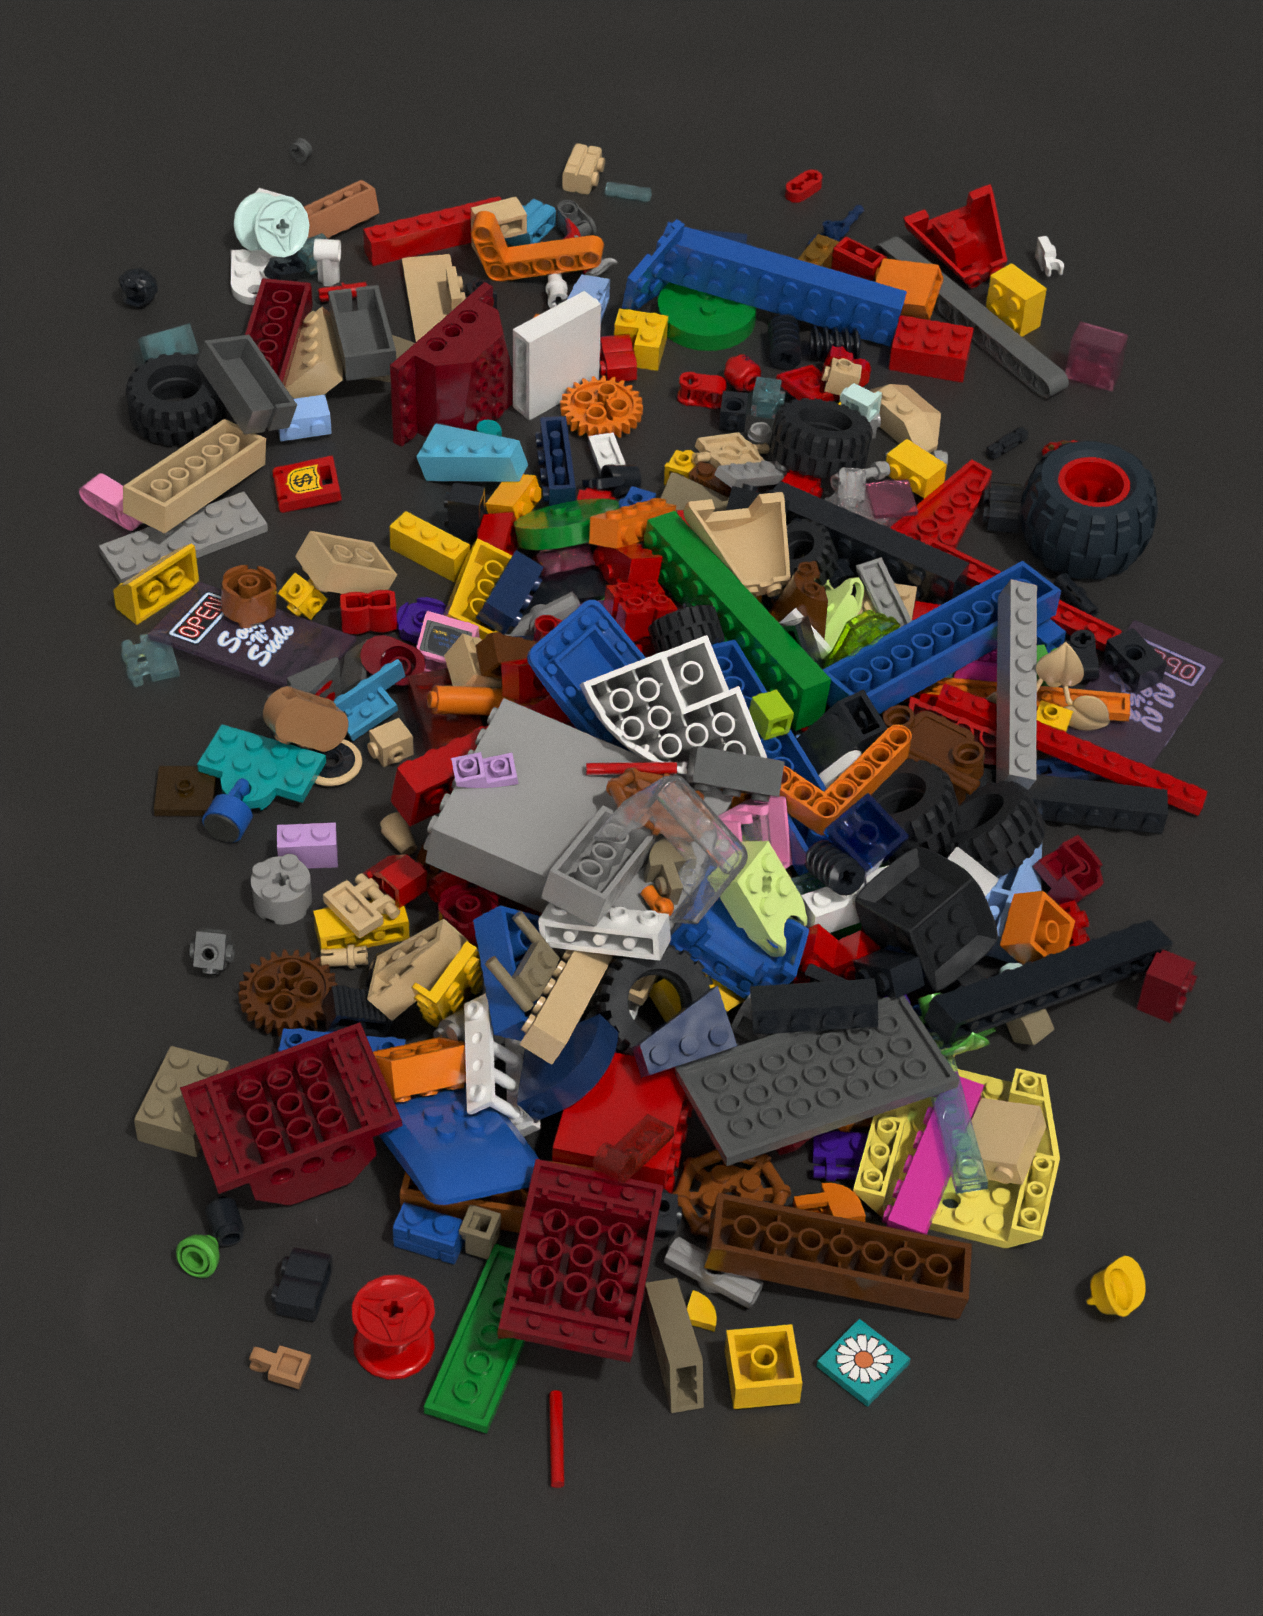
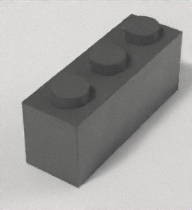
(734, 773)

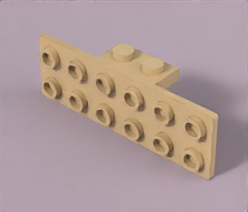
(431, 290)

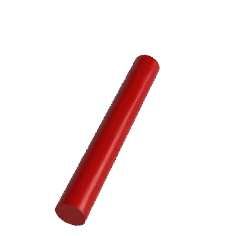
(619, 768)
(556, 1438)

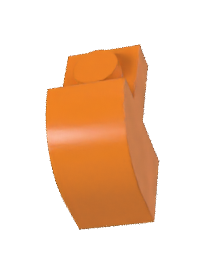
(833, 1201)

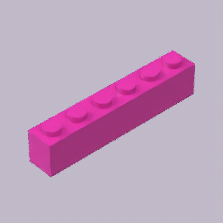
(926, 1172)

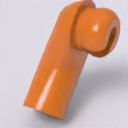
(656, 902)

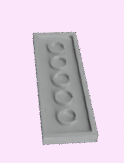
(207, 529)

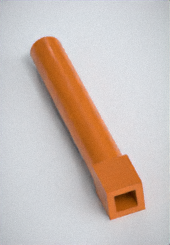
(467, 700)

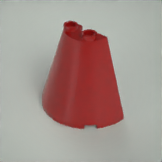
(982, 219)

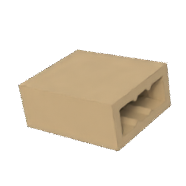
(1007, 1138)

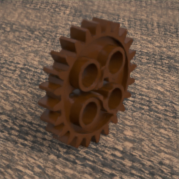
(285, 991)

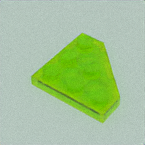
(859, 632)

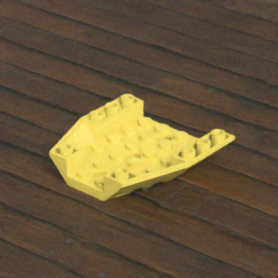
(994, 1216)

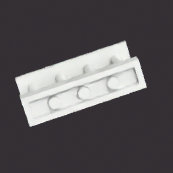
(480, 1069)

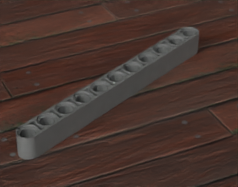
(989, 331)

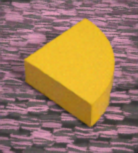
(701, 1311)

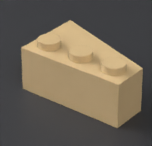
(416, 960)

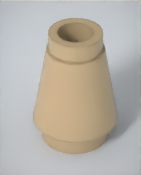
(398, 833)

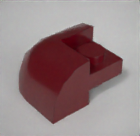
(1071, 871)

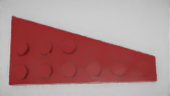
(948, 508)

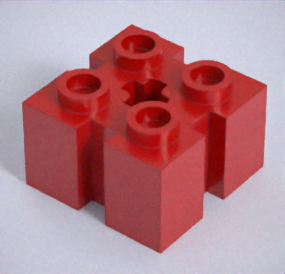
(637, 606)

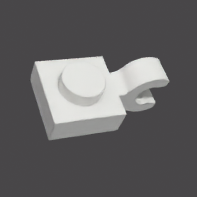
(1046, 256)

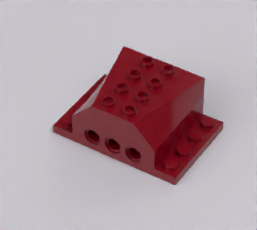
(453, 372)
(294, 1118)
(581, 1261)

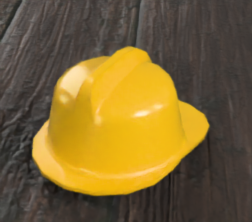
(1118, 1287)

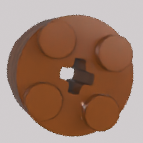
(248, 595)

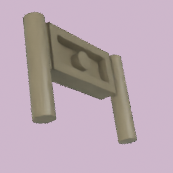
(534, 969)

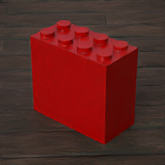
(616, 1108)

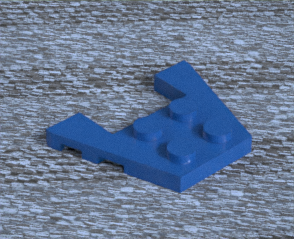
(645, 280)

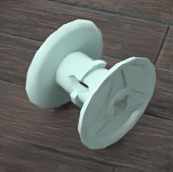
(271, 224)

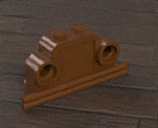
(943, 745)

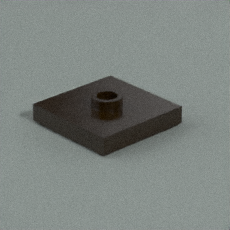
(183, 791)

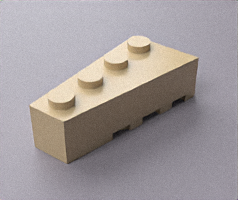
(316, 358)

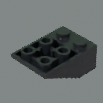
(843, 728)

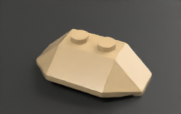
(908, 416)

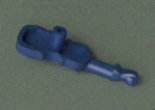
(838, 229)

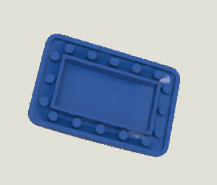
(577, 651)
(458, 1153)

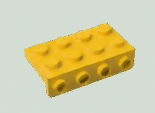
(452, 988)

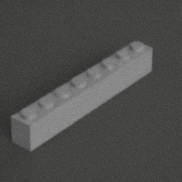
(1017, 684)

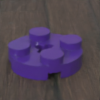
(410, 615)

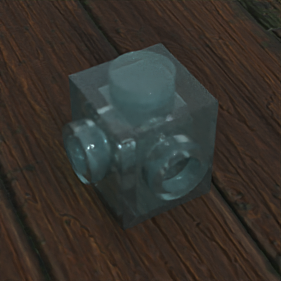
(767, 397)

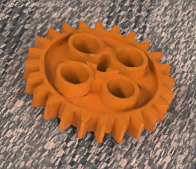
(601, 407)

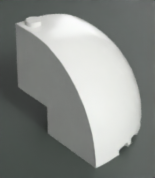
(674, 704)

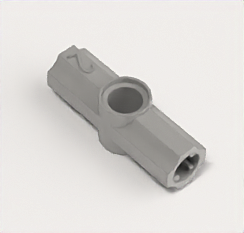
(559, 608)
(690, 1261)

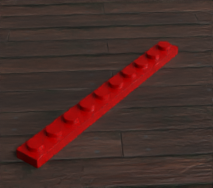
(1078, 751)

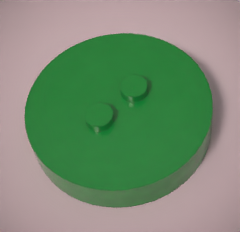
(704, 320)
(560, 524)

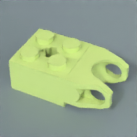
(841, 607)
(764, 898)

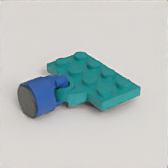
(251, 776)

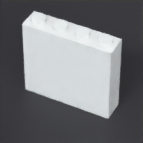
(555, 353)

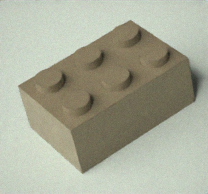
(163, 1114)

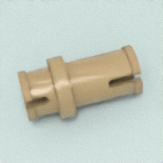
(347, 956)

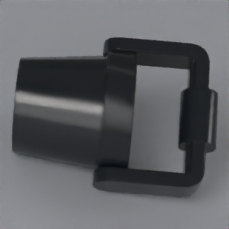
(615, 479)

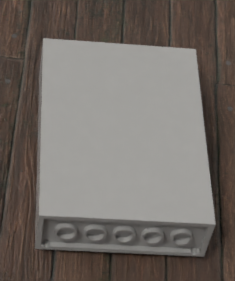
(519, 831)

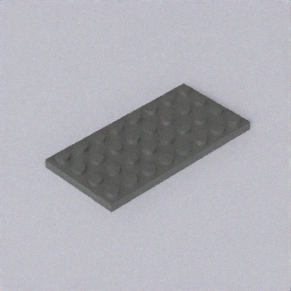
(813, 1081)

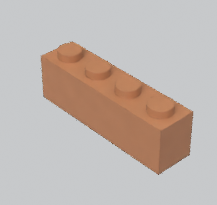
(342, 209)

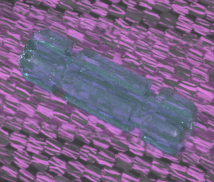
(628, 191)

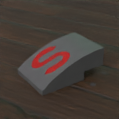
(318, 680)

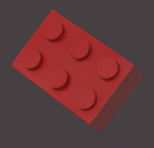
(931, 348)

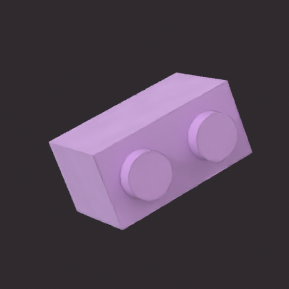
(311, 843)

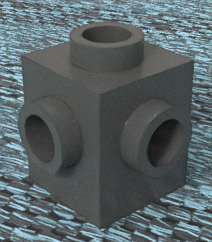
(217, 940)

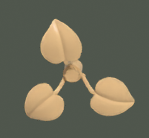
(1066, 669)

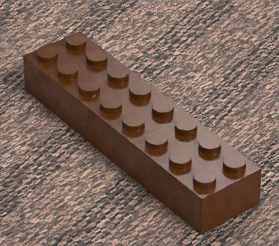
(838, 1256)

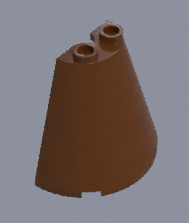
(805, 596)

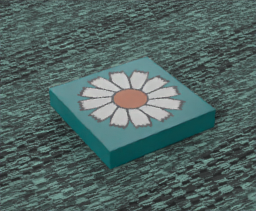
(863, 1362)

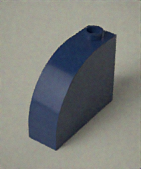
(577, 1069)

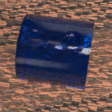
(867, 834)

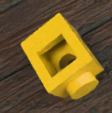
(679, 463)

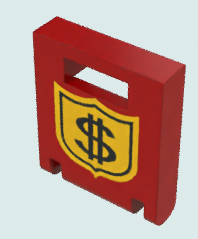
(301, 484)

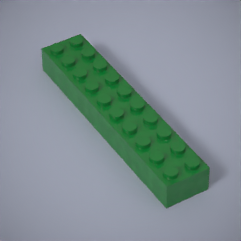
(701, 578)

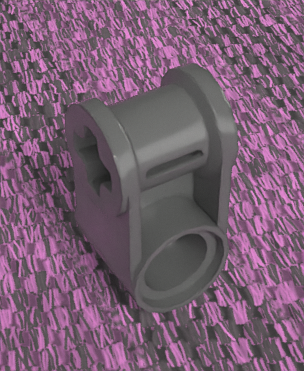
(571, 210)

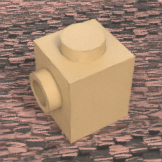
(840, 375)
(390, 742)

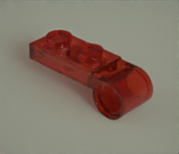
(633, 1149)

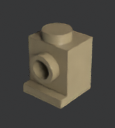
(480, 1231)

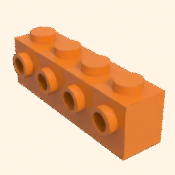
(626, 524)

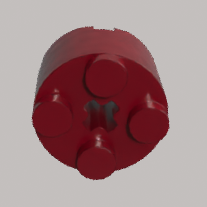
(463, 904)

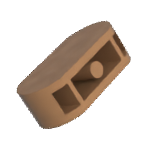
(305, 719)

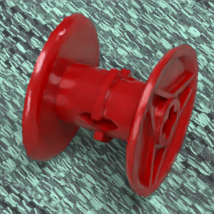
(393, 1326)

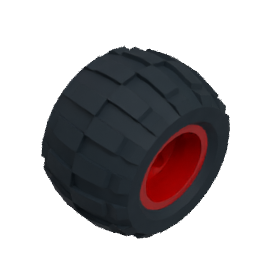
(1088, 509)

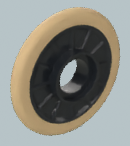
(346, 769)

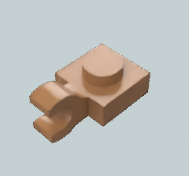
(284, 1367)

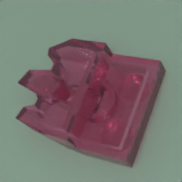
(565, 558)

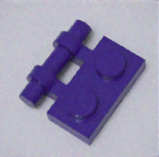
(838, 1149)

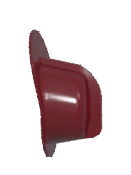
(386, 649)

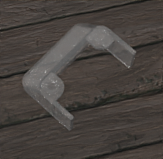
(696, 832)

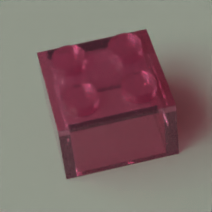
(1096, 356)

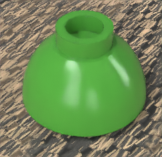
(198, 1255)

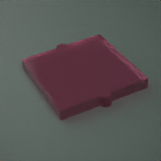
(891, 499)

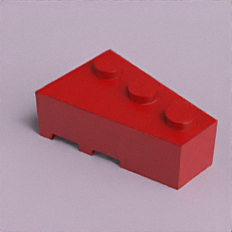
(627, 564)

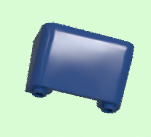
(735, 958)

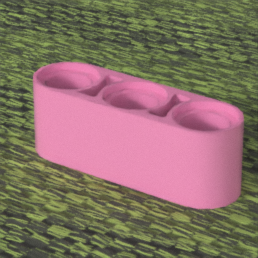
(107, 498)

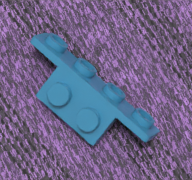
(368, 701)

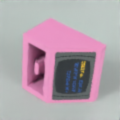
(439, 635)

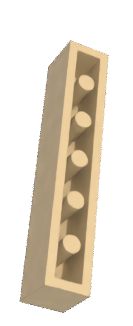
(564, 1003)

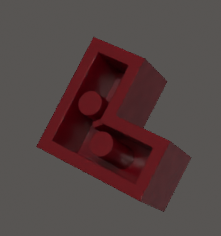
(1167, 985)

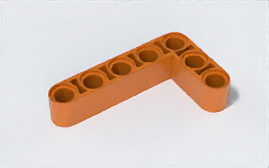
(531, 260)
(821, 808)

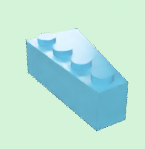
(470, 456)

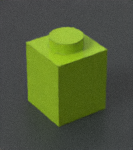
(770, 714)

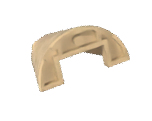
(747, 540)

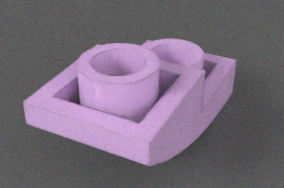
(489, 772)

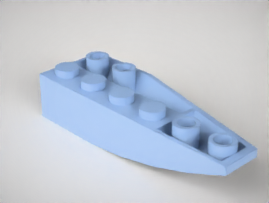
(999, 899)

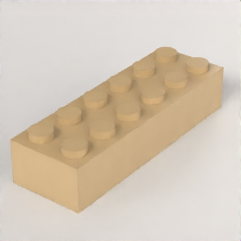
(193, 476)

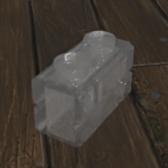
(850, 488)

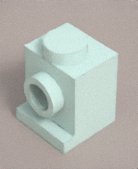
(861, 400)

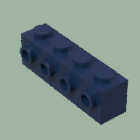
(556, 461)

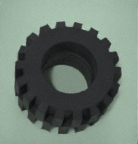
(815, 540)
(685, 626)

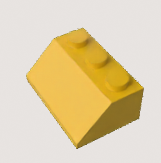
(157, 584)

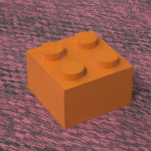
(1035, 927)

